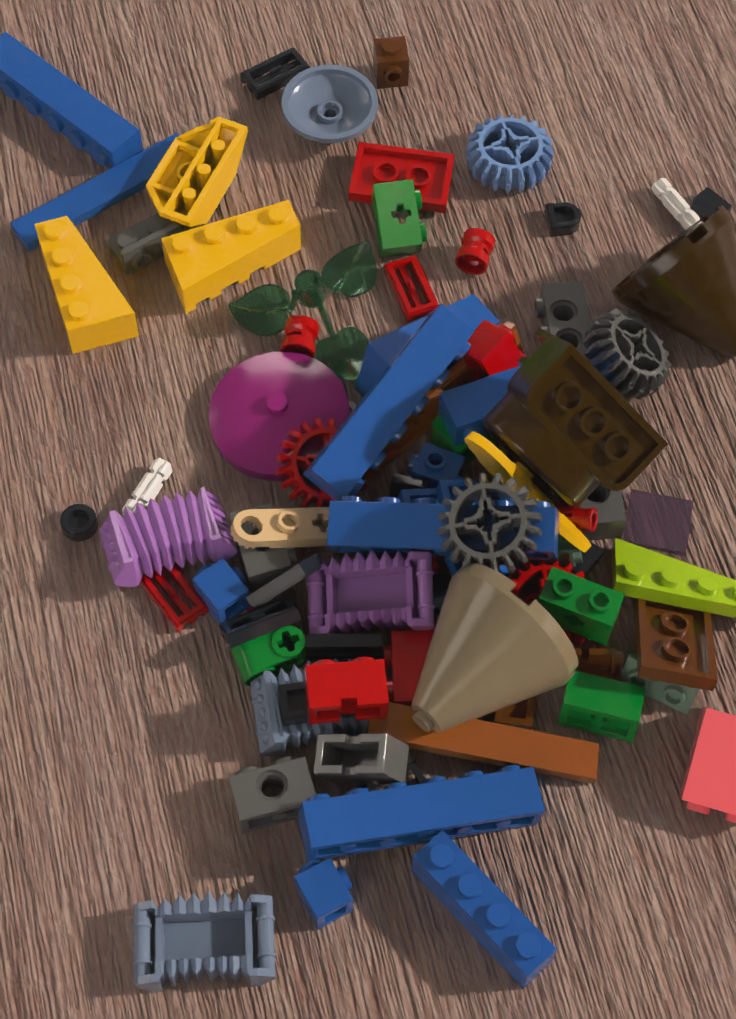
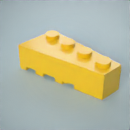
(229, 250)
(85, 294)

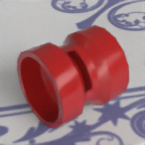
(477, 246)
(300, 334)

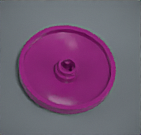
(265, 401)

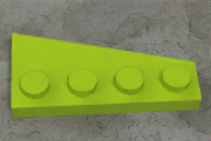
(669, 581)

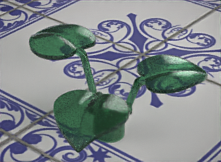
(351, 272)

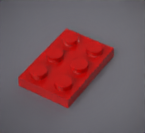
(386, 163)

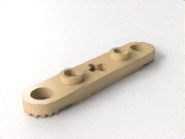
(282, 527)

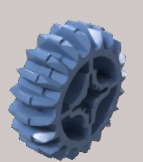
(509, 153)

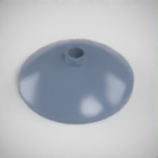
(329, 103)

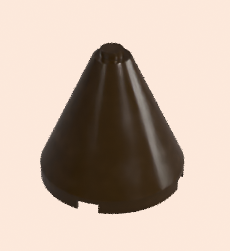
(691, 284)

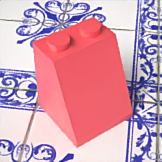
(712, 765)

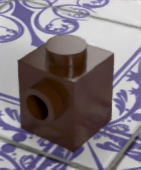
(391, 62)

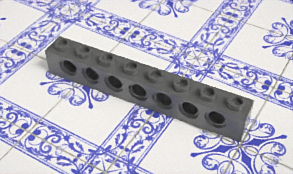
(568, 303)

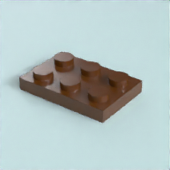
(674, 645)

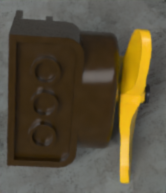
(565, 431)

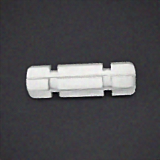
(674, 203)
(149, 484)

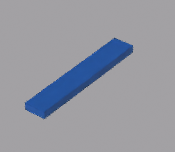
(95, 194)

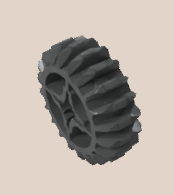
(627, 353)
(475, 524)

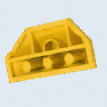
(197, 171)

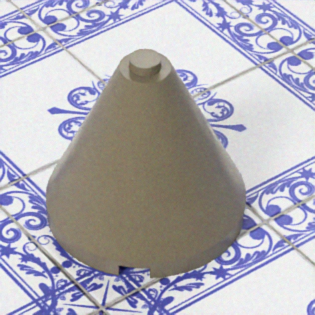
(488, 652)

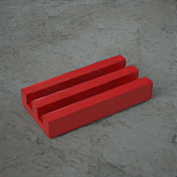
(419, 309)
(188, 616)

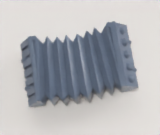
(276, 738)
(204, 939)

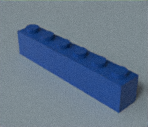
(66, 105)
(389, 403)
(410, 527)
(418, 812)

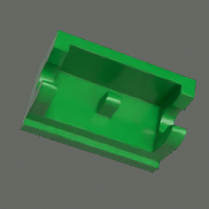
(602, 706)

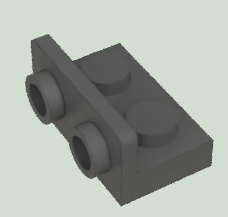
(141, 243)

